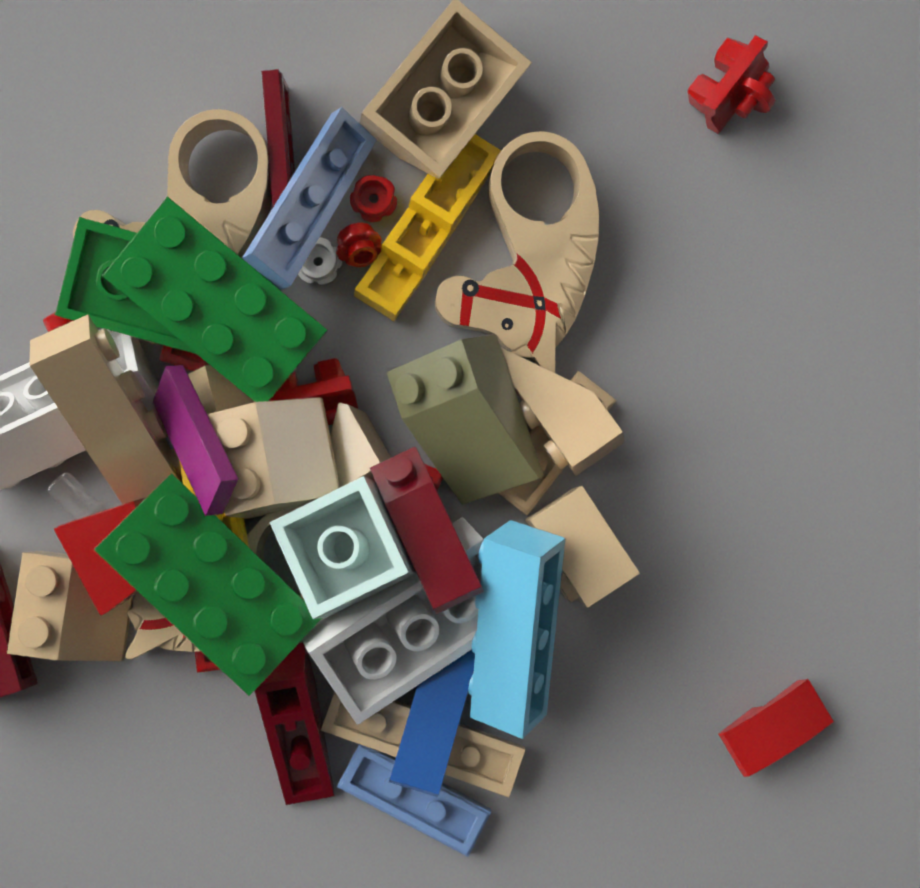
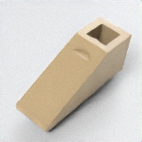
(568, 414)

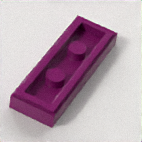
(195, 440)

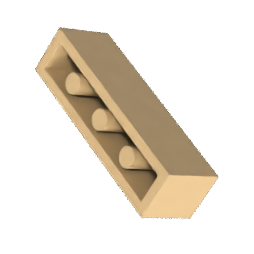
(104, 407)

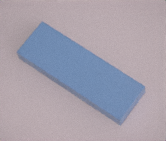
(446, 818)

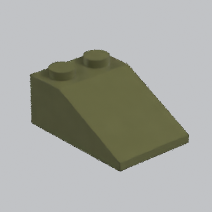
(467, 417)

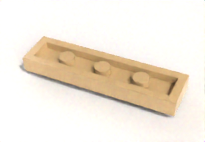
(474, 757)

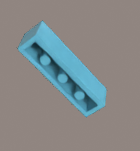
(515, 627)

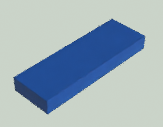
(432, 727)

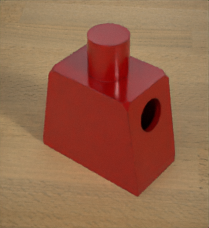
(80, 539)

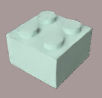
(343, 548)

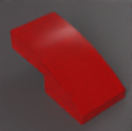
(776, 728)

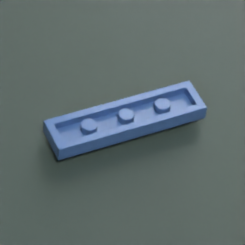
(310, 199)

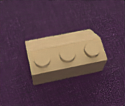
(444, 90)

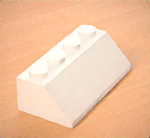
(33, 428)
(393, 639)

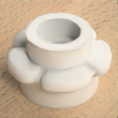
(327, 270)

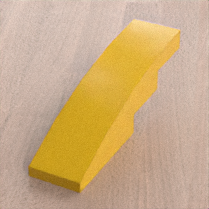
(425, 229)

